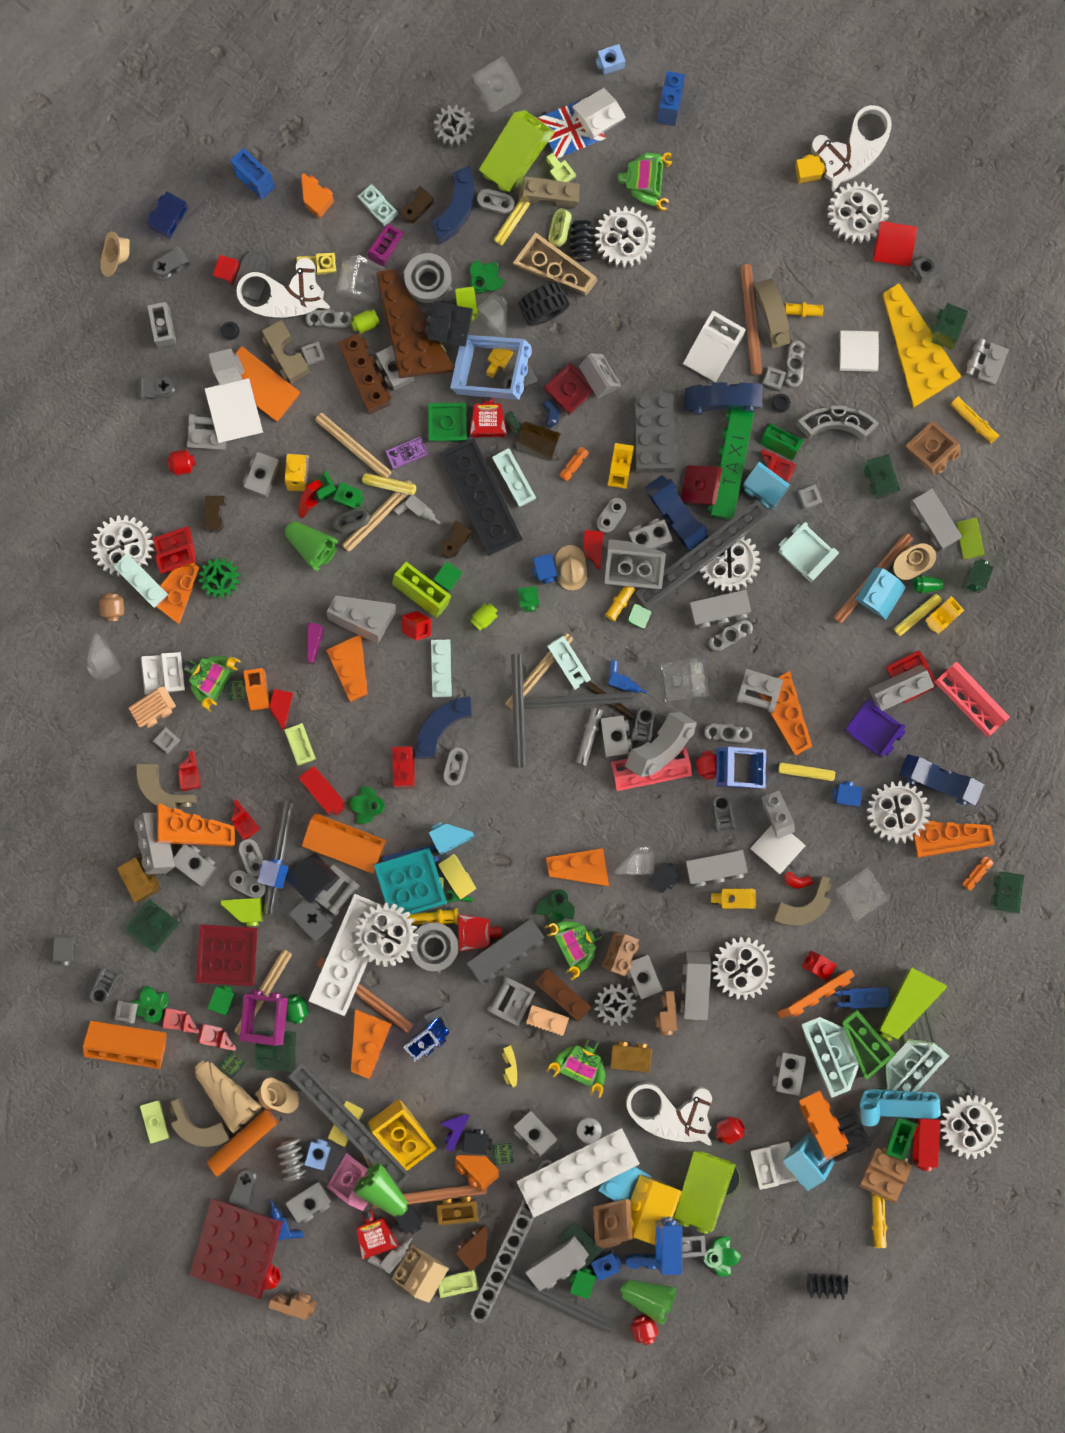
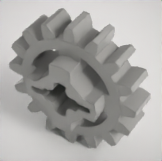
(461, 123)
(617, 1013)

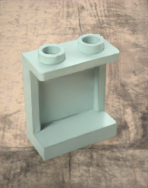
(807, 552)

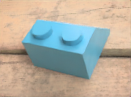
(765, 486)
(880, 592)
(448, 837)
(808, 1162)
(623, 1185)

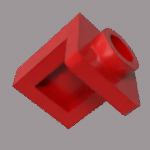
(819, 965)

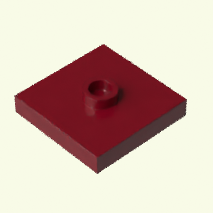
(569, 388)
(701, 485)

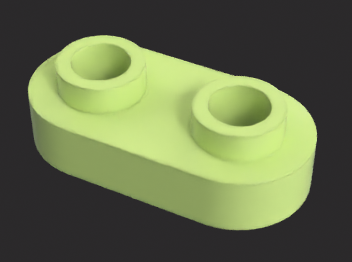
(559, 227)

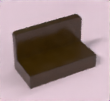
(537, 441)

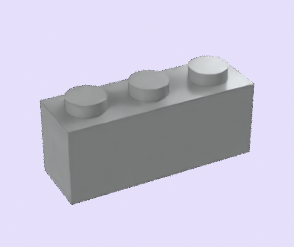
(226, 366)
(935, 520)
(720, 609)
(901, 687)
(156, 856)
(716, 868)
(557, 1264)

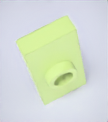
(300, 744)
(154, 1121)
(458, 1283)

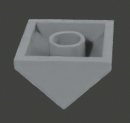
(599, 374)

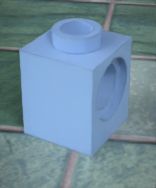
(614, 52)
(311, 1160)

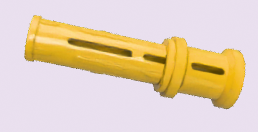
(439, 916)

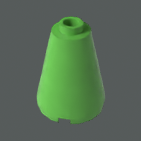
(311, 544)
(381, 1191)
(649, 1298)

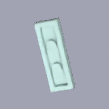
(514, 477)
(140, 580)
(441, 668)

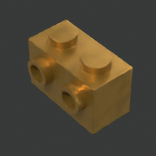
(137, 882)
(630, 1057)
(457, 1211)

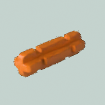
(574, 464)
(977, 873)

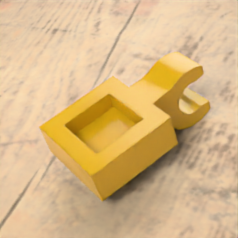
(499, 359)

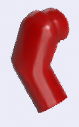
(795, 882)

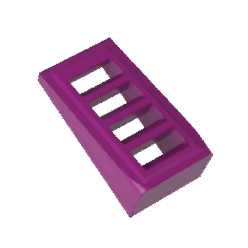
(379, 255)
(314, 639)

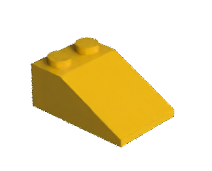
(401, 1134)

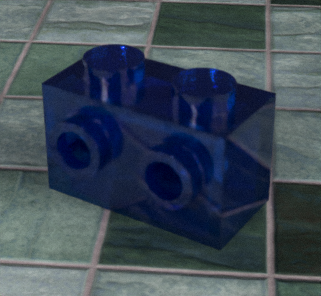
(167, 214)
(426, 1039)

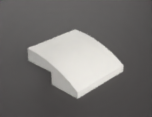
(859, 351)
(162, 671)
(777, 852)
(770, 1165)

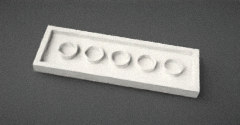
(345, 962)
(578, 1172)

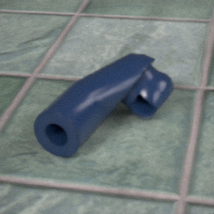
(553, 413)

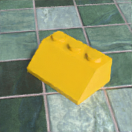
(649, 1203)

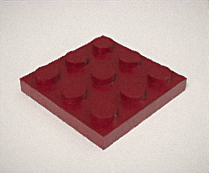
(227, 955)

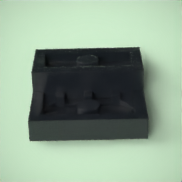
(312, 877)
(854, 1132)

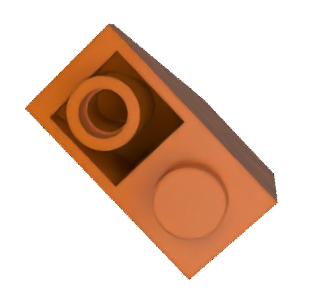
(315, 197)
(256, 689)
(477, 1169)

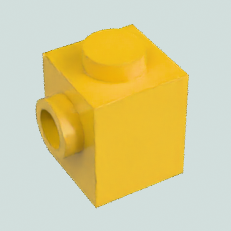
(809, 169)

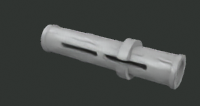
(589, 736)

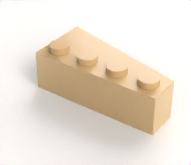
(550, 263)

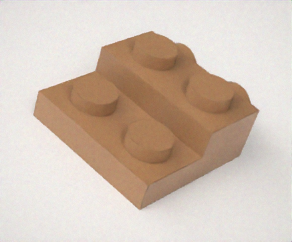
(934, 448)
(620, 953)
(667, 1019)
(885, 1175)
(612, 1223)
(300, 1305)

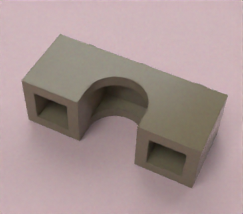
(536, 189)
(293, 366)

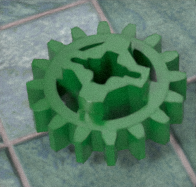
(211, 579)

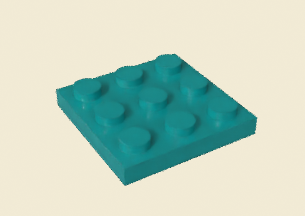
(411, 882)

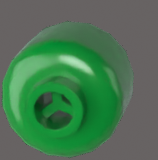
(296, 1009)

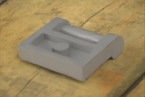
(203, 438)
(760, 684)
(324, 897)
(517, 1004)

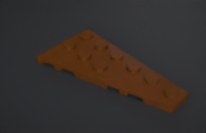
(406, 326)

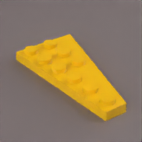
(922, 362)

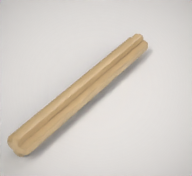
(352, 445)
(375, 519)
(537, 673)
(270, 981)

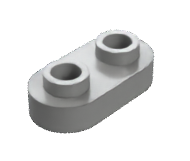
(496, 200)
(611, 515)
(455, 766)
(251, 858)
(247, 884)

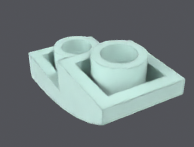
(377, 205)

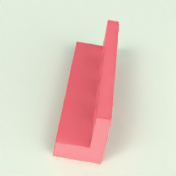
(974, 696)
(673, 770)

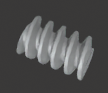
(588, 1138)
(291, 1159)

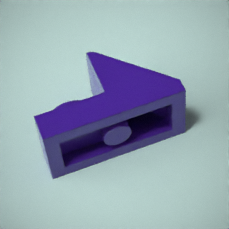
(456, 1124)

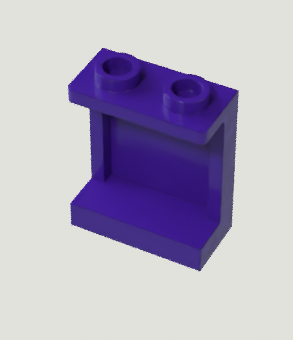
(875, 729)

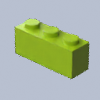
(421, 589)

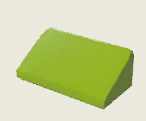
(971, 539)

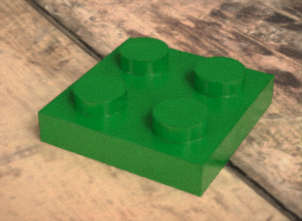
(447, 422)

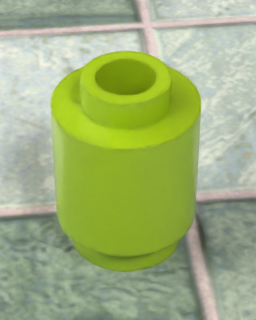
(365, 321)
(484, 616)

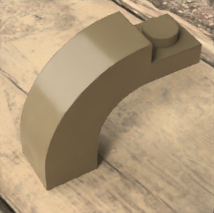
(774, 312)
(150, 786)
(815, 908)
(196, 1134)

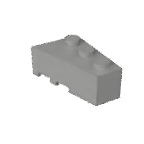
(362, 616)
(696, 985)

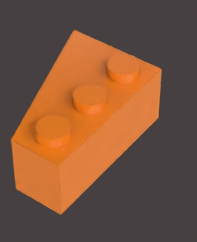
(368, 1042)
(823, 1126)

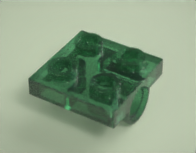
(152, 925)
(279, 1056)

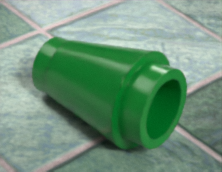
(927, 584)

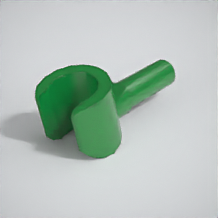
(456, 898)

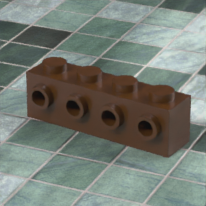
(364, 374)

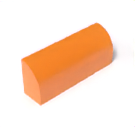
(343, 843)
(125, 1044)
(242, 1142)

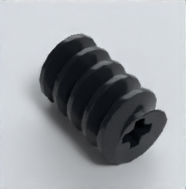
(579, 240)
(827, 1286)

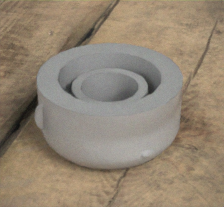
(428, 263)
(449, 952)

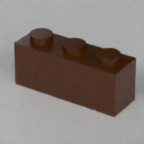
(563, 994)

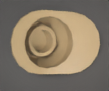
(114, 253)
(914, 561)
(571, 567)
(277, 1096)

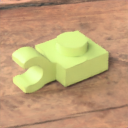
(560, 171)

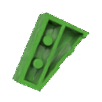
(867, 1043)

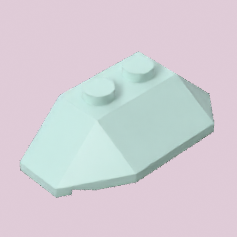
(832, 1054)
(913, 1065)

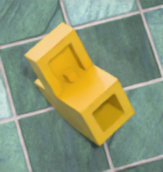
(620, 465)
(944, 615)

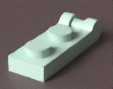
(568, 661)

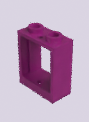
(248, 1015)

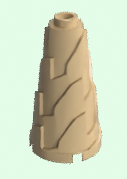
(228, 1098)

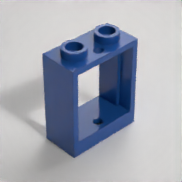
(670, 98)
(251, 171)
(725, 767)
(668, 1246)

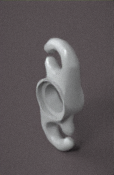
(335, 324)
(799, 356)
(739, 634)
(719, 735)

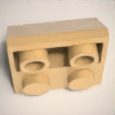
(420, 1273)

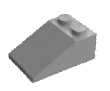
(634, 565)

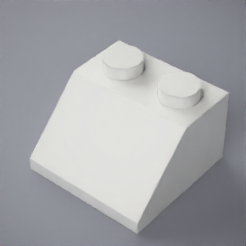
(598, 113)

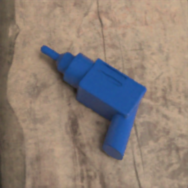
(622, 682)
(285, 1232)

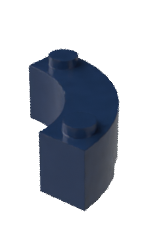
(460, 208)
(720, 396)
(675, 513)
(438, 723)
(950, 784)

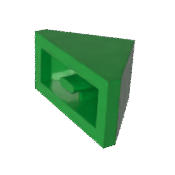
(900, 1138)

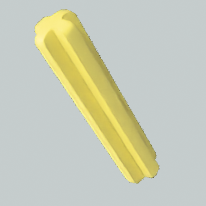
(511, 222)
(390, 484)
(917, 615)
(805, 771)

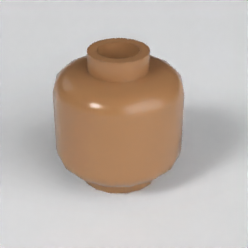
(111, 606)

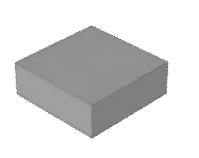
(313, 353)
(773, 378)
(809, 497)
(166, 740)
(126, 1011)

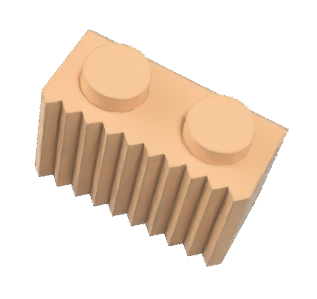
(152, 707)
(547, 1020)

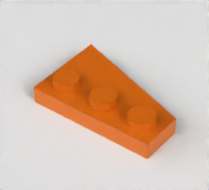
(179, 588)
(350, 667)
(580, 866)

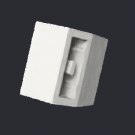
(714, 346)

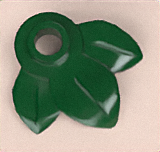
(554, 910)

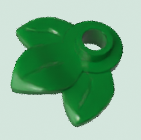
(487, 275)
(363, 805)
(151, 1001)
(724, 1256)

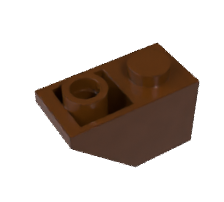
(475, 1249)

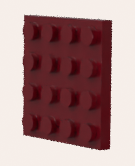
(236, 1248)

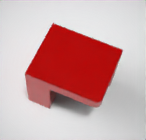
(226, 269)
(416, 625)

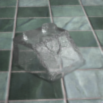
(496, 84)
(359, 279)
(494, 314)
(101, 659)
(685, 679)
(637, 863)
(861, 894)

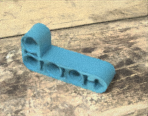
(898, 1104)

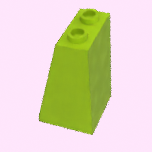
(515, 150)
(910, 1001)
(704, 1191)

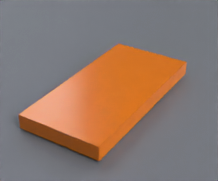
(269, 389)

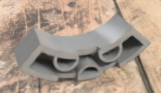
(839, 418)
(669, 743)

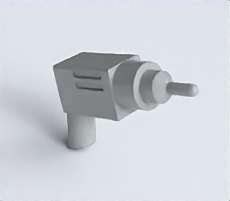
(417, 507)
(392, 1258)

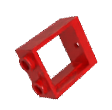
(404, 776)
(322, 791)
(926, 1143)

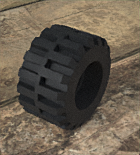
(543, 304)

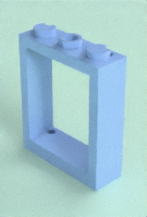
(464, 360)

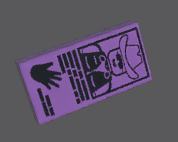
(406, 453)

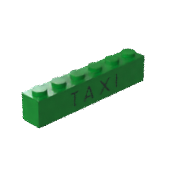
(732, 463)

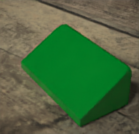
(781, 441)

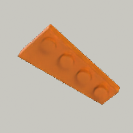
(789, 716)
(189, 829)
(951, 837)
(812, 999)

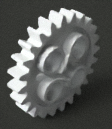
(634, 223)
(846, 225)
(117, 529)
(746, 561)
(881, 815)
(378, 949)
(733, 953)
(957, 1137)

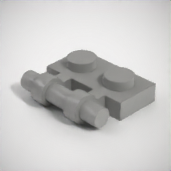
(992, 364)

